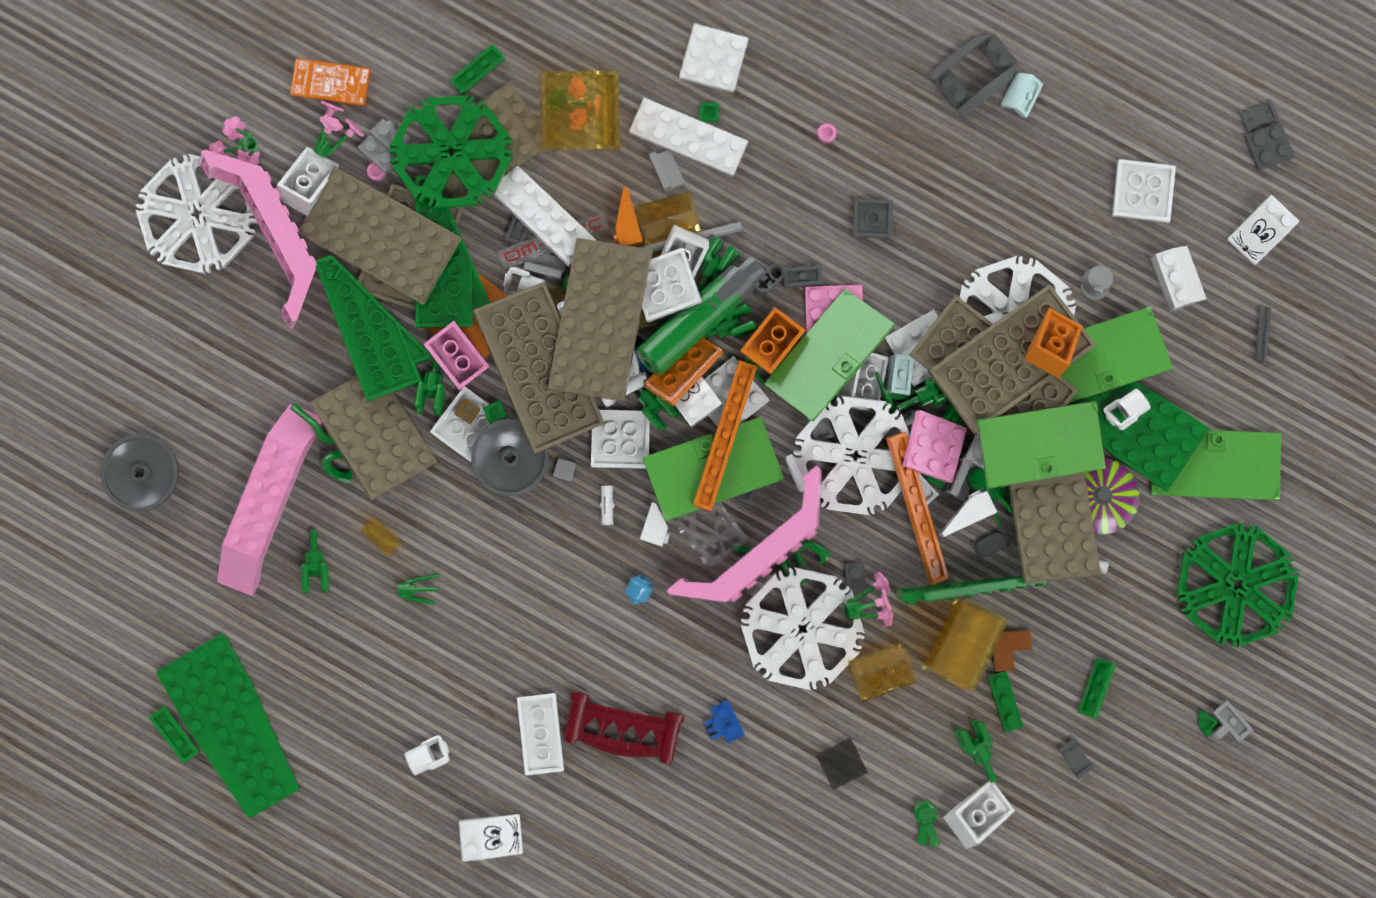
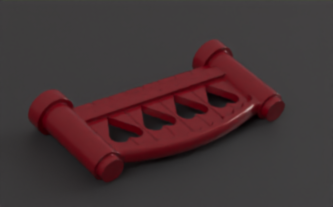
(583, 712)

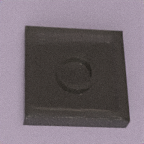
(841, 763)

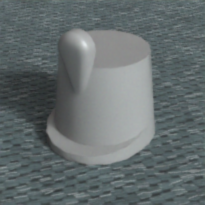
(1096, 282)

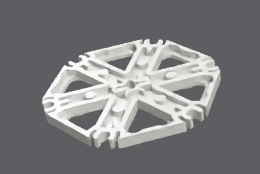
(184, 225)
(1019, 290)
(837, 453)
(784, 624)

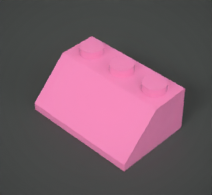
(456, 355)

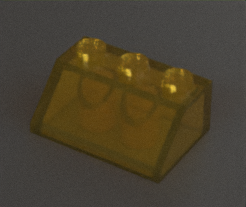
(661, 215)
(882, 671)

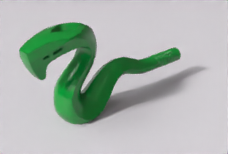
(322, 436)
(800, 562)

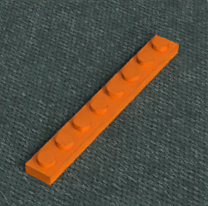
(724, 436)
(918, 511)

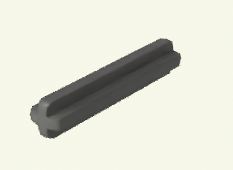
(1263, 334)

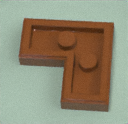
(1005, 646)

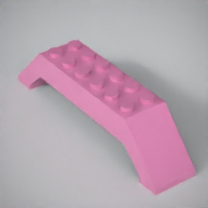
(273, 222)
(264, 501)
(766, 554)

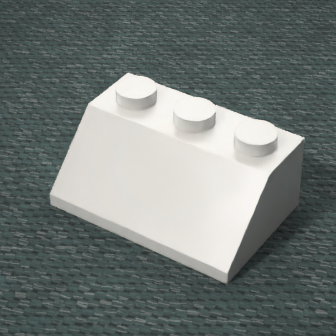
(1178, 278)
(865, 382)

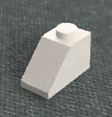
(655, 528)

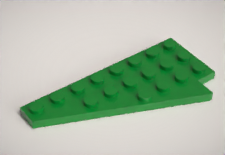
(459, 285)
(376, 342)
(964, 589)

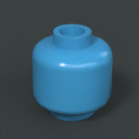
(639, 589)

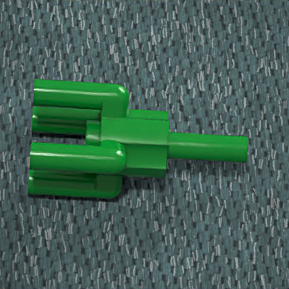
(715, 265)
(732, 326)
(431, 388)
(925, 395)
(653, 406)
(314, 566)
(978, 746)

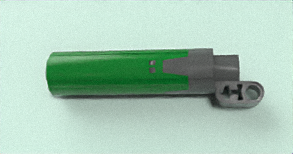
(694, 323)

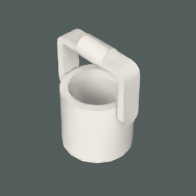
(526, 280)
(1131, 406)
(422, 758)

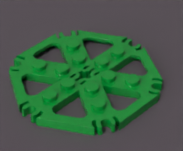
(445, 164)
(1250, 595)

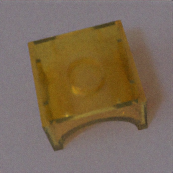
(579, 110)
(964, 644)

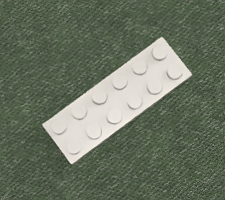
(688, 137)
(540, 214)

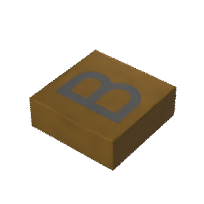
(467, 411)

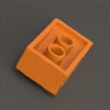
(627, 227)
(773, 340)
(1054, 343)

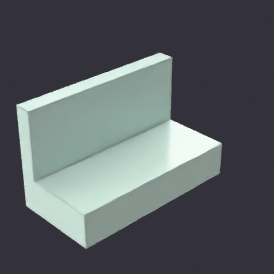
(1022, 93)
(899, 374)

